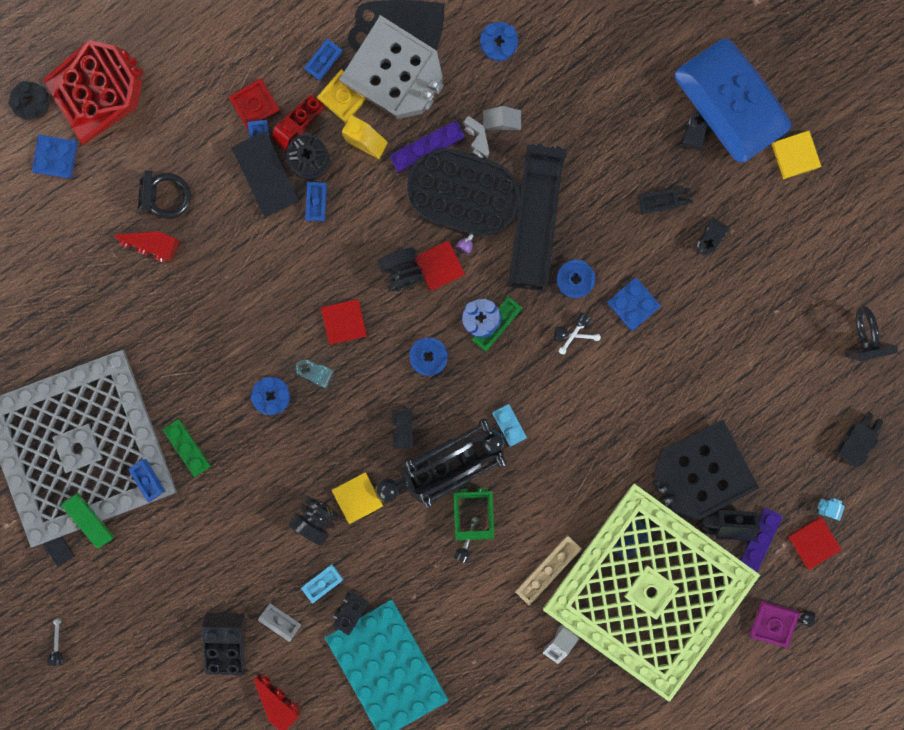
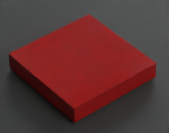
(254, 103)
(440, 266)
(343, 322)
(814, 543)

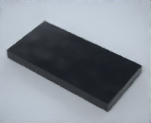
(265, 174)

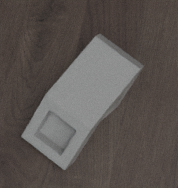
(480, 145)
(561, 644)

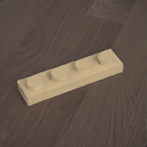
(548, 570)

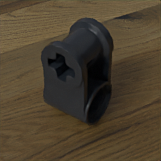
(694, 133)
(713, 234)

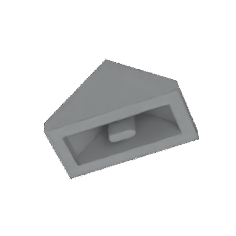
(502, 119)

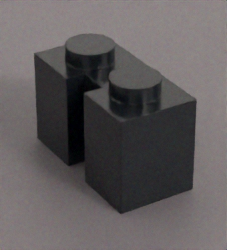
(404, 422)

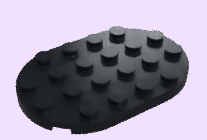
(463, 192)

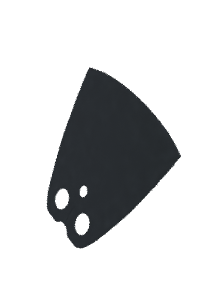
(417, 18)

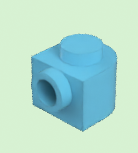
(831, 509)

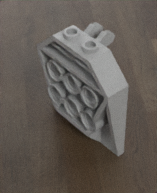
(375, 50)

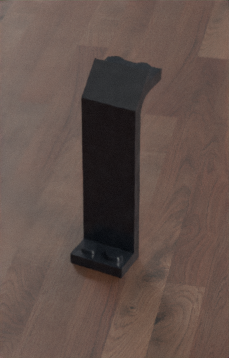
(536, 217)

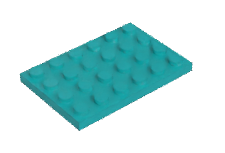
(387, 668)

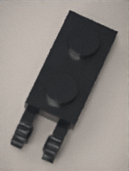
(662, 200)

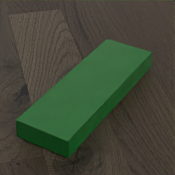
(508, 310)
(87, 520)

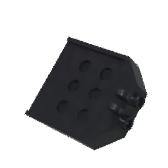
(730, 466)

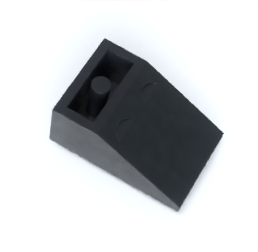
(224, 643)

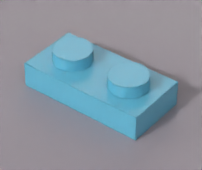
(509, 425)
(322, 583)

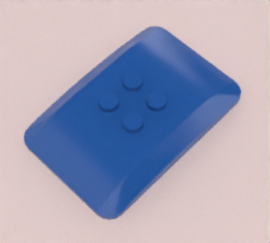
(733, 100)

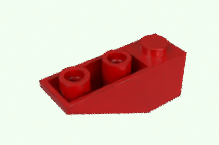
(297, 121)
(154, 242)
(279, 710)

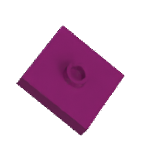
(774, 624)

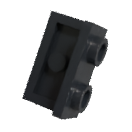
(350, 614)

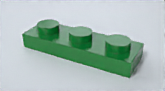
(186, 448)

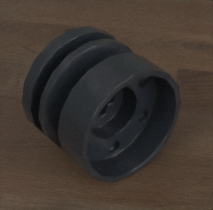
(319, 159)
(401, 269)
(313, 522)

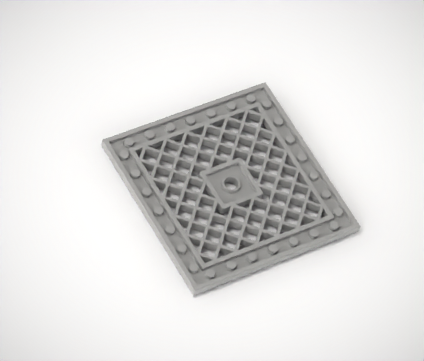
(136, 415)

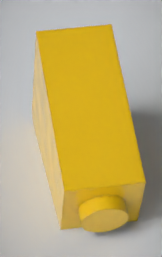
(364, 137)

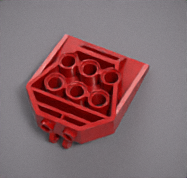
(120, 78)

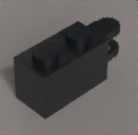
(858, 441)
(732, 525)

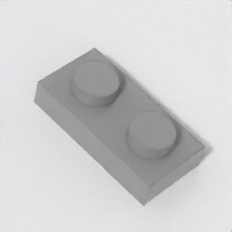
(279, 622)

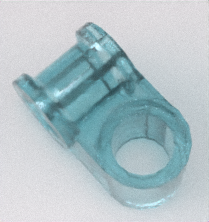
(318, 373)

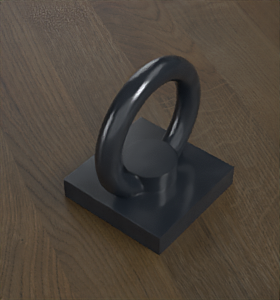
(148, 193)
(869, 348)

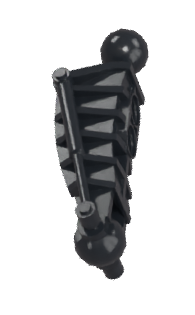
(446, 480)

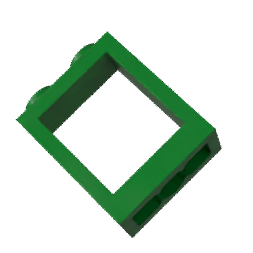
(474, 535)

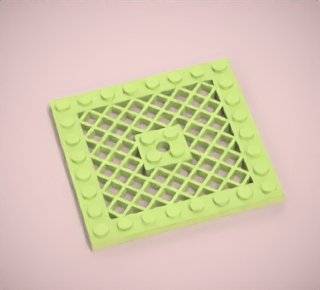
(710, 624)

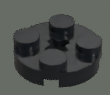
(18, 101)

